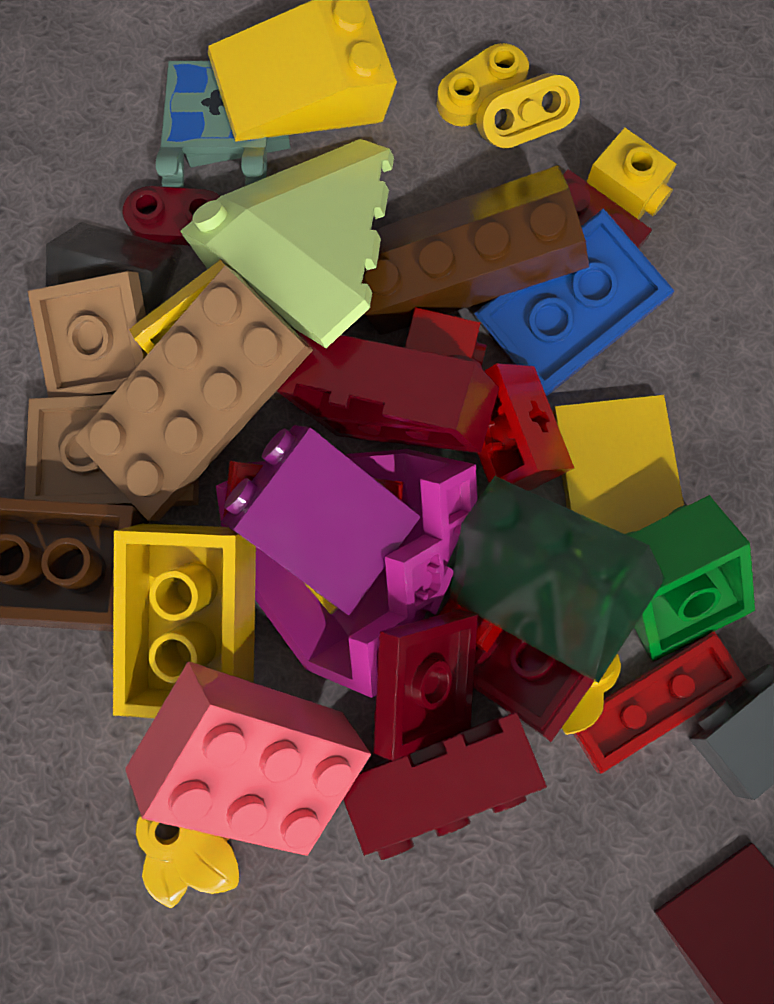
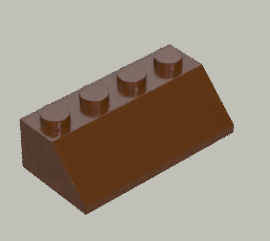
(476, 250)

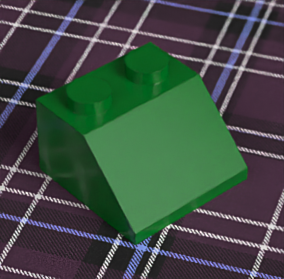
(704, 574)

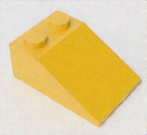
(304, 71)

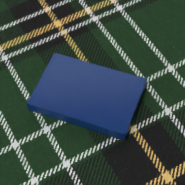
(580, 314)

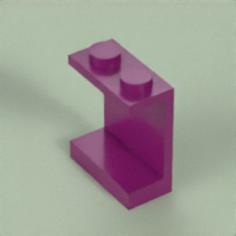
(319, 516)

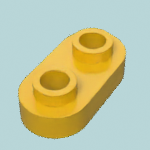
(480, 78)
(524, 110)

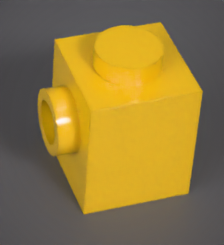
(633, 175)

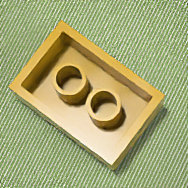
(177, 601)

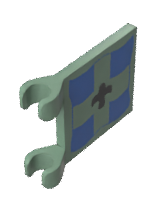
(199, 125)

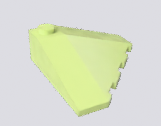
(303, 237)

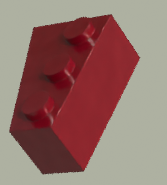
(394, 394)
(443, 786)

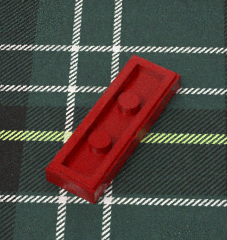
(660, 701)

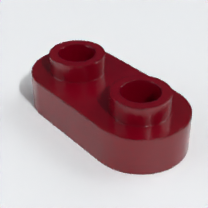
(172, 214)

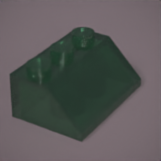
(552, 576)

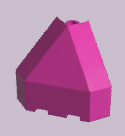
(408, 586)

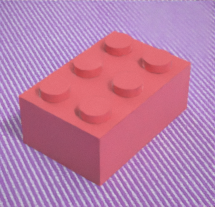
(244, 762)

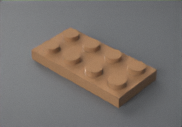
(192, 394)

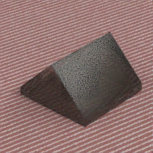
(97, 252)

